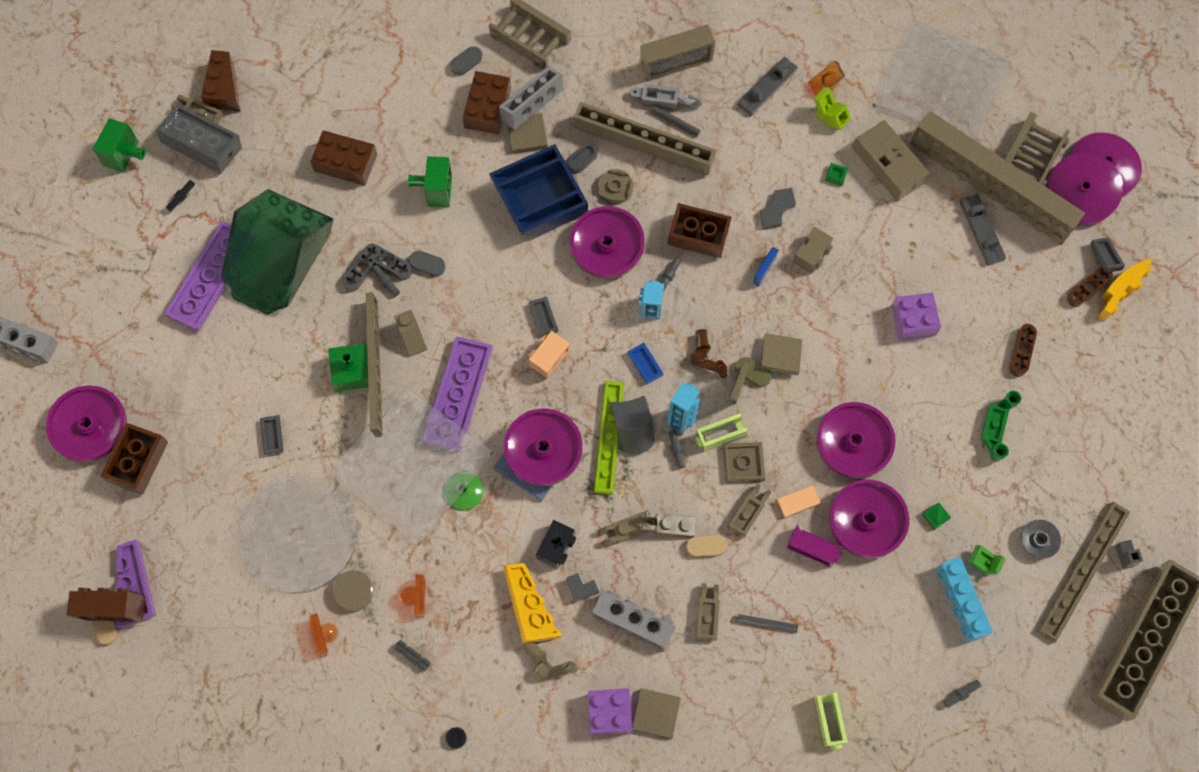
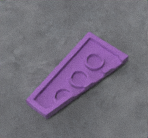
(133, 577)

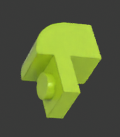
(831, 112)

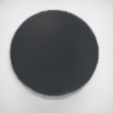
(456, 738)

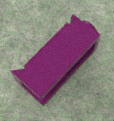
(814, 547)

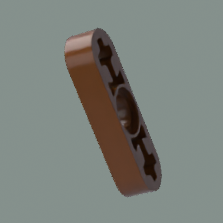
(1086, 293)
(1029, 344)

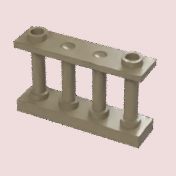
(532, 17)
(1023, 139)

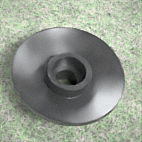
(1047, 533)

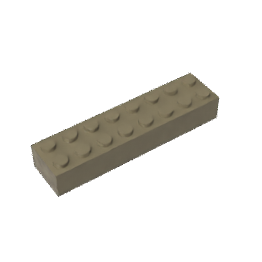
(1147, 641)

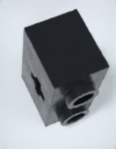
(556, 533)

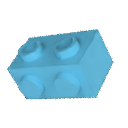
(651, 299)

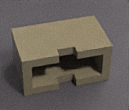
(810, 254)

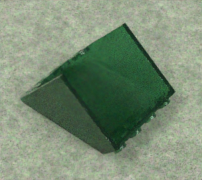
(272, 250)

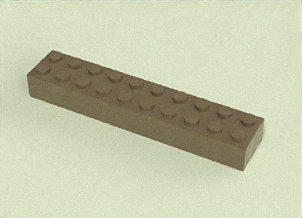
(996, 178)

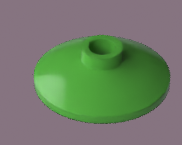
(471, 497)

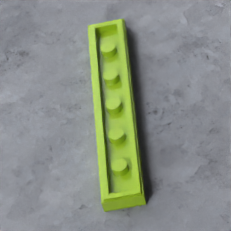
(608, 440)

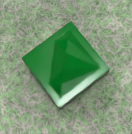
(936, 516)

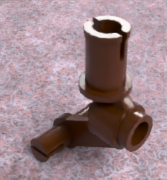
(700, 355)

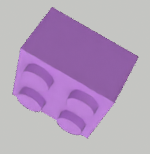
(916, 316)
(610, 711)

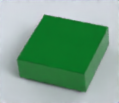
(836, 174)

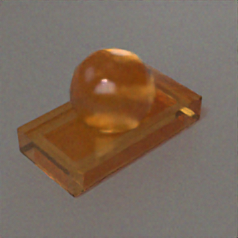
(827, 78)
(415, 596)
(322, 634)

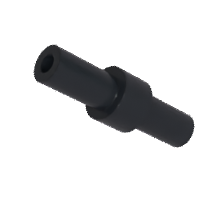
(180, 195)

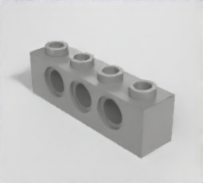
(531, 98)
(41, 350)
(658, 639)

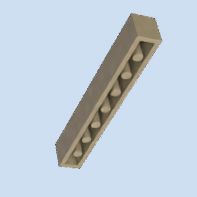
(644, 138)

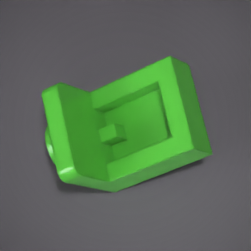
(986, 561)

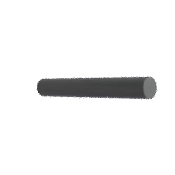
(669, 117)
(767, 623)

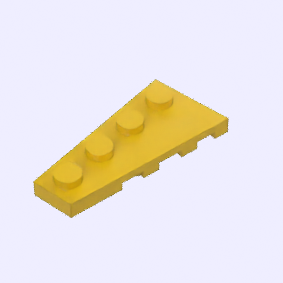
(529, 607)

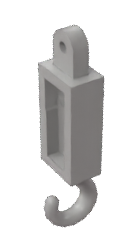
(666, 97)

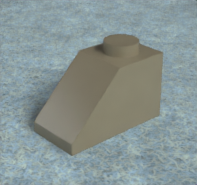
(410, 333)

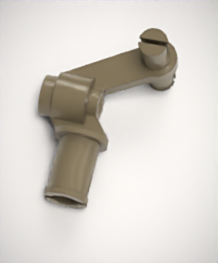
(543, 668)

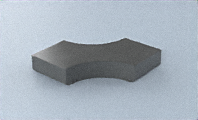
(782, 201)

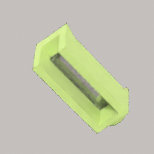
(720, 432)
(831, 721)

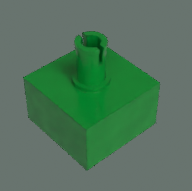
(117, 145)
(436, 181)
(349, 367)

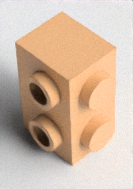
(549, 354)

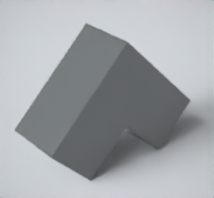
(1127, 554)
(579, 590)

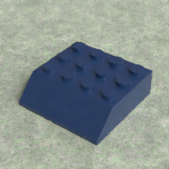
(540, 192)

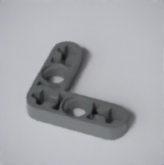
(377, 259)

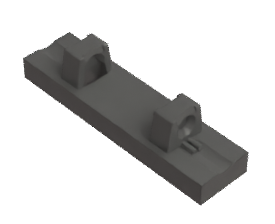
(767, 86)
(982, 229)

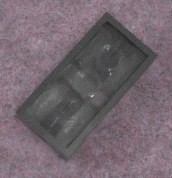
(199, 138)

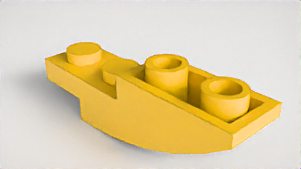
(1124, 285)

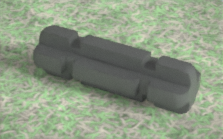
(412, 655)

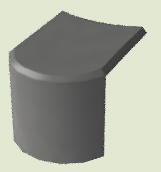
(633, 425)

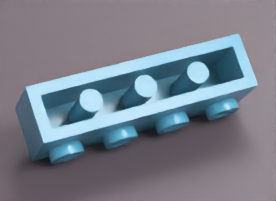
(683, 408)
(964, 599)

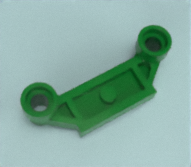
(996, 423)

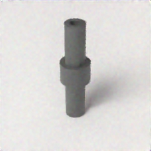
(669, 274)
(386, 280)
(676, 449)
(962, 693)

